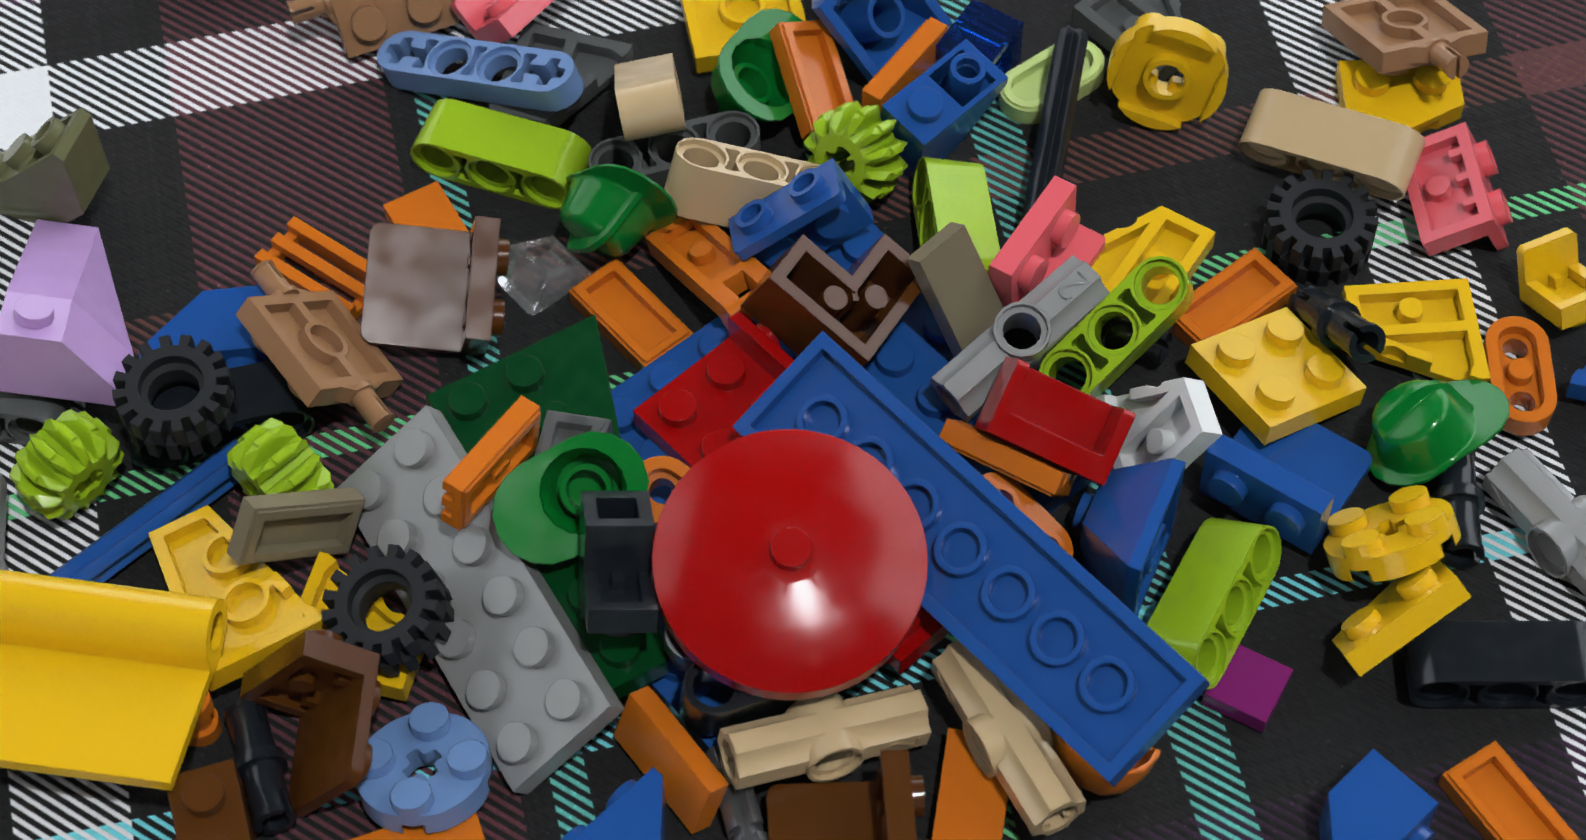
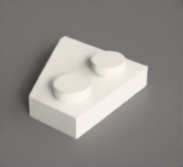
(1168, 422)

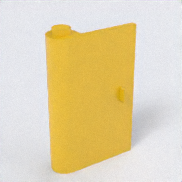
(103, 677)

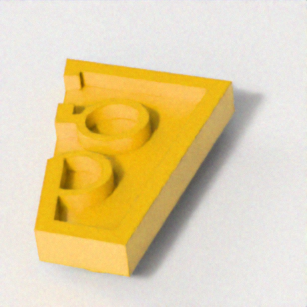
(259, 602)

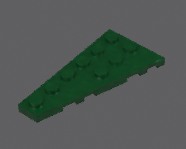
(568, 377)

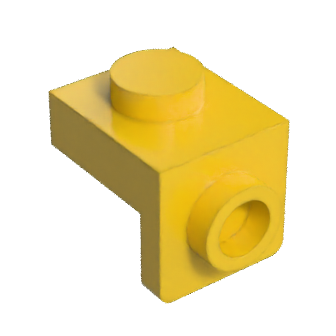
(1553, 278)

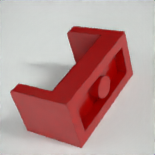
(1054, 421)

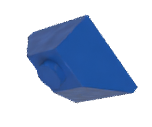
(875, 28)
(1129, 527)

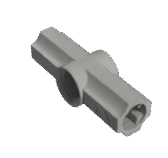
(1046, 312)
(1544, 511)

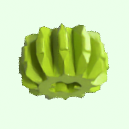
(860, 146)
(275, 461)
(66, 464)

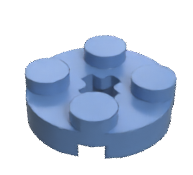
(420, 739)

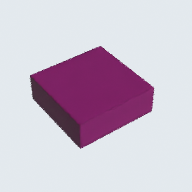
(1249, 689)

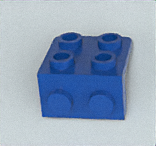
(1285, 482)

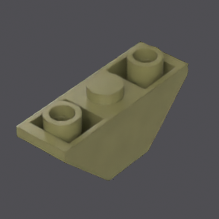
(53, 170)

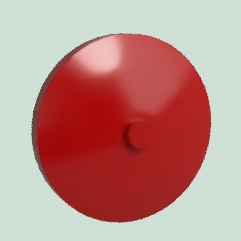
(789, 564)

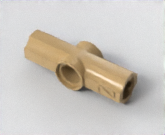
(823, 737)
(1009, 742)

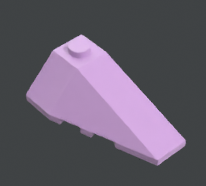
(62, 318)

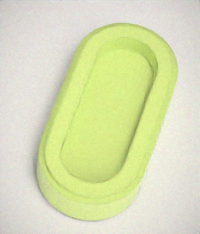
(1026, 86)

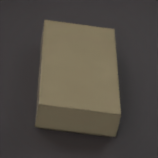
(955, 286)
(295, 525)

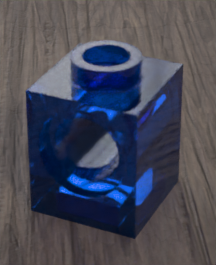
(990, 31)

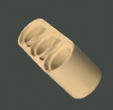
(649, 97)
(1316, 135)
(717, 178)

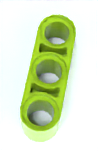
(499, 152)
(958, 194)
(1129, 302)
(1217, 592)

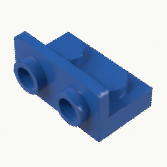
(815, 203)

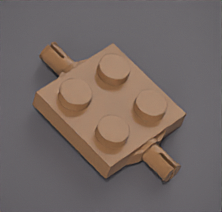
(368, 23)
(1406, 34)
(318, 347)

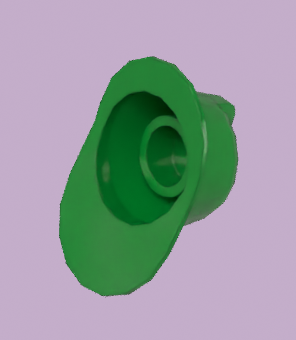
(749, 72)
(613, 209)
(1430, 426)
(541, 498)

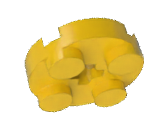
(1173, 42)
(1391, 536)

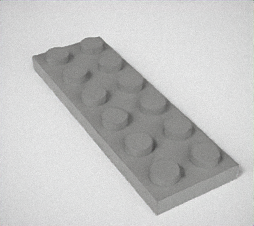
(510, 641)

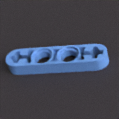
(418, 60)

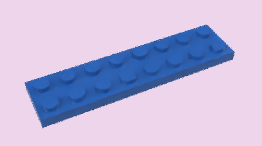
(998, 575)

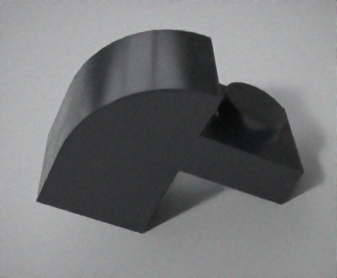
(617, 563)

